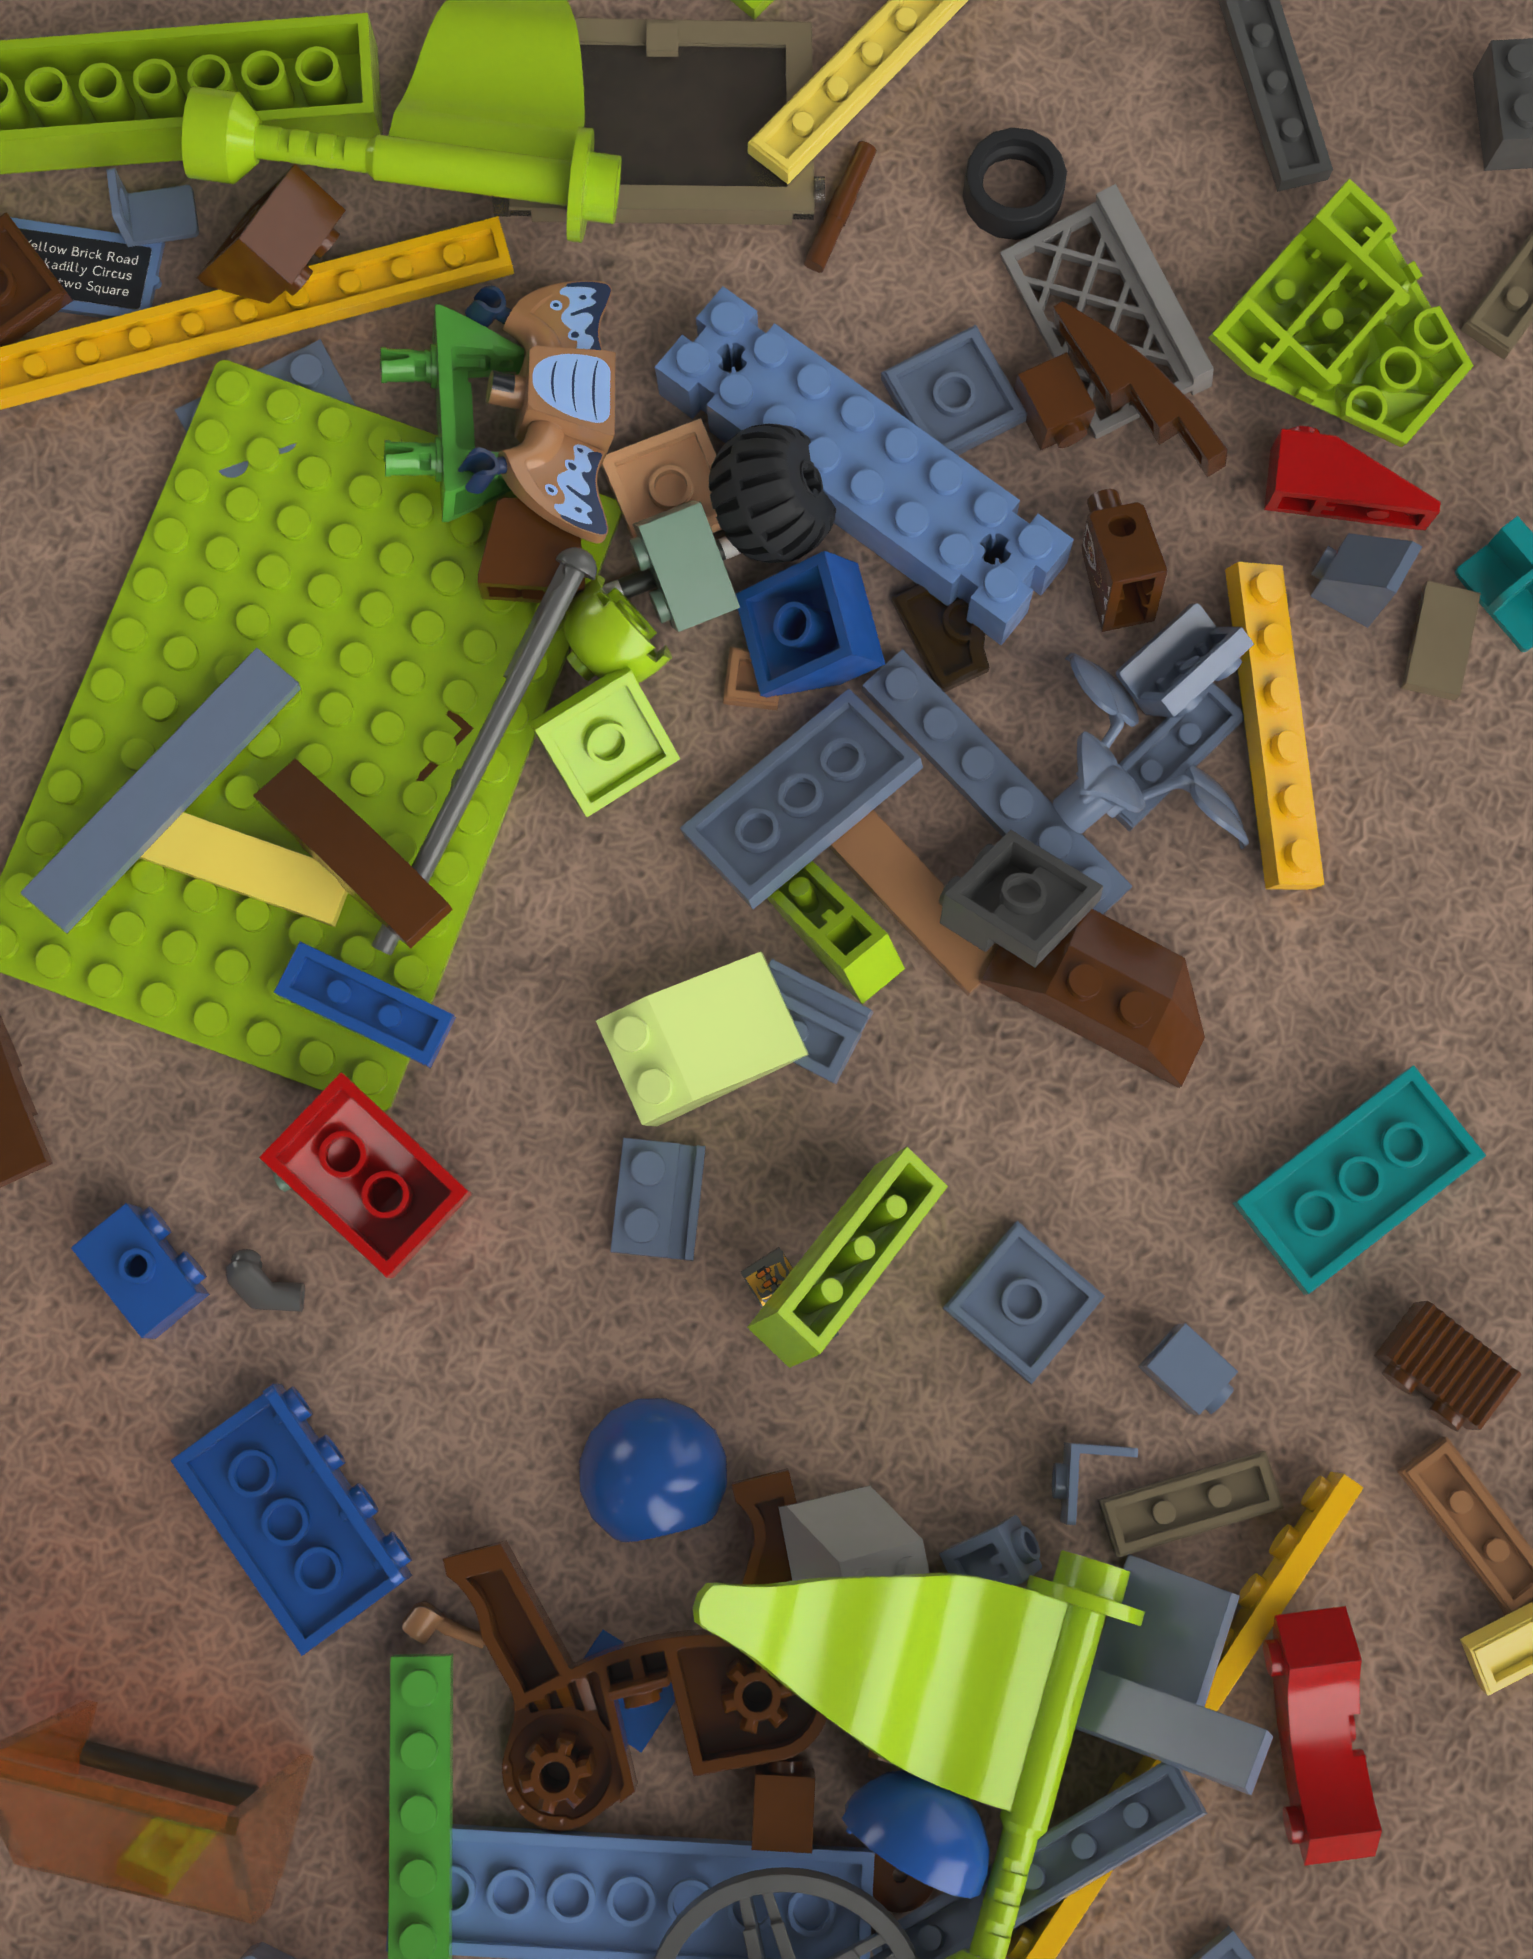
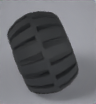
(770, 494)

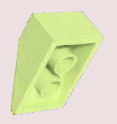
(701, 1039)

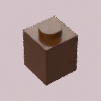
(1055, 402)
(783, 1807)

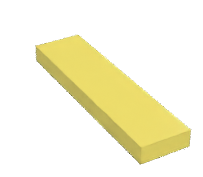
(249, 867)

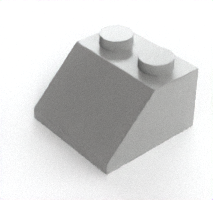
(850, 1537)

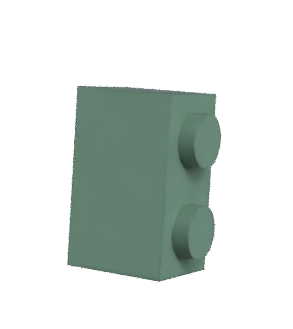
(684, 566)

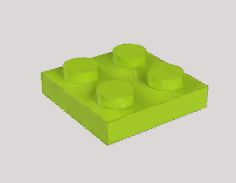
(605, 740)

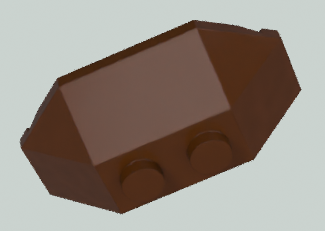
(1113, 993)

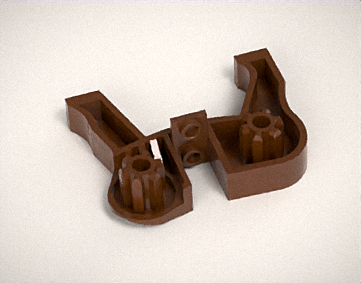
(568, 1733)

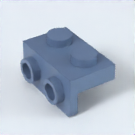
(1182, 663)

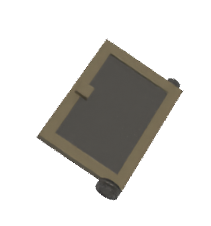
(681, 116)

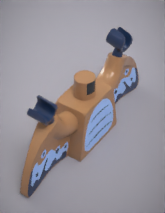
(560, 403)

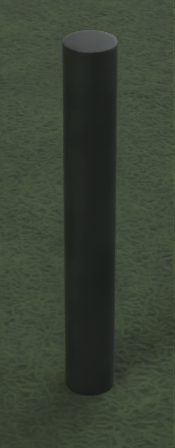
(165, 1774)

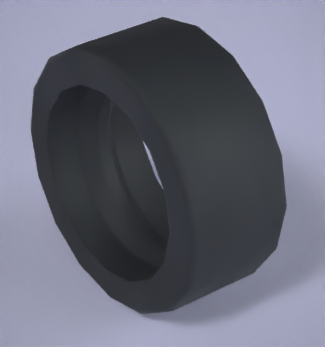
(1015, 145)

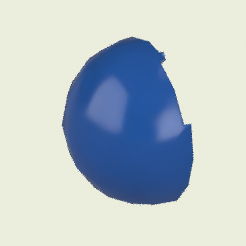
(652, 1470)
(922, 1831)

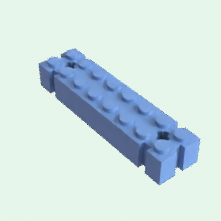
(881, 471)

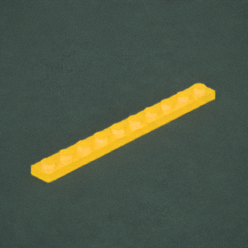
(227, 321)
(1261, 1599)

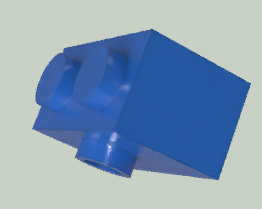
(142, 1269)

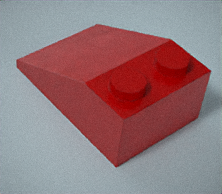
(365, 1176)

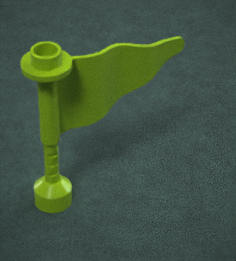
(483, 115)
(945, 1682)

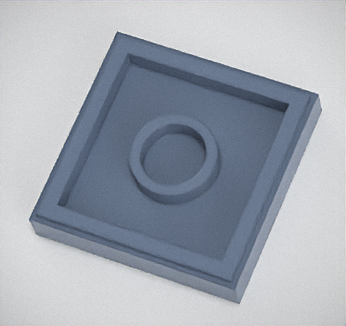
(955, 392)
(1023, 1302)
(1178, 1636)

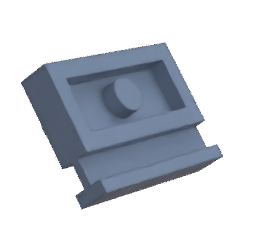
(825, 1021)
(658, 1199)

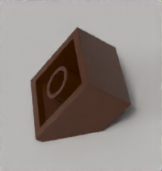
(276, 240)

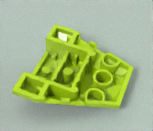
(1347, 324)

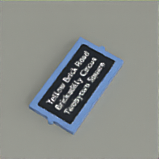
(97, 267)

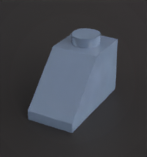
(1363, 574)

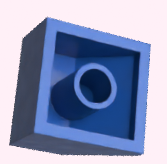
(809, 626)

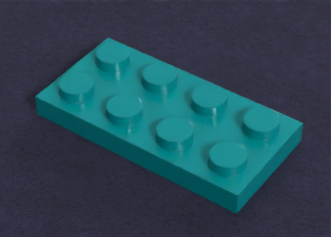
(1359, 1180)

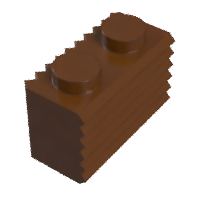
(1446, 1366)

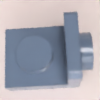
(999, 1554)

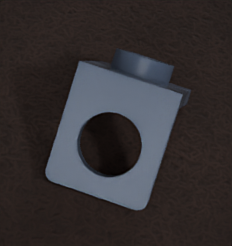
(152, 214)
(1066, 1474)

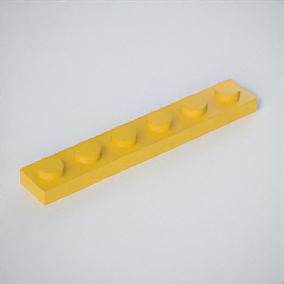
(1275, 729)

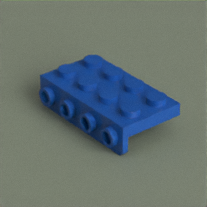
(293, 1516)

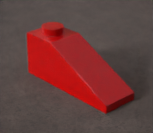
(1336, 481)

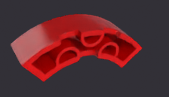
(1315, 1698)

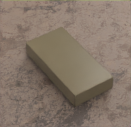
(1441, 640)

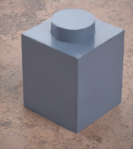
(1190, 1371)

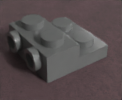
(1017, 899)

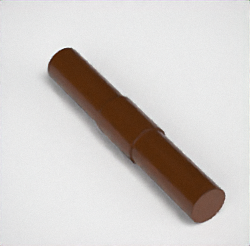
(840, 206)

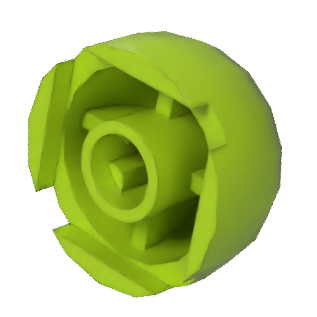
(610, 635)

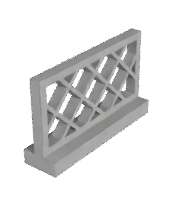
(1142, 280)

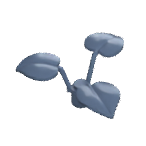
(1107, 787)

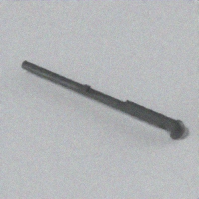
(573, 567)

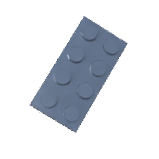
(801, 798)

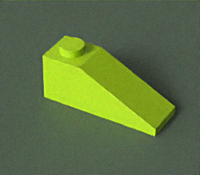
(838, 932)

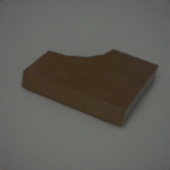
(943, 636)

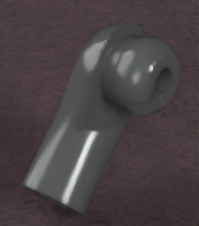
(257, 1290)

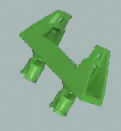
(458, 352)

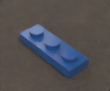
(365, 1004)

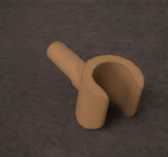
(426, 1618)

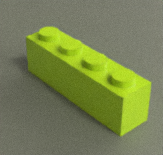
(847, 1258)

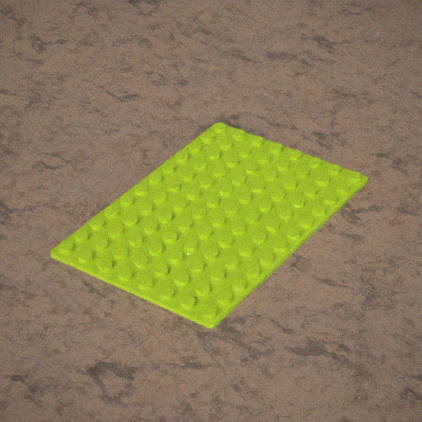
(383, 630)

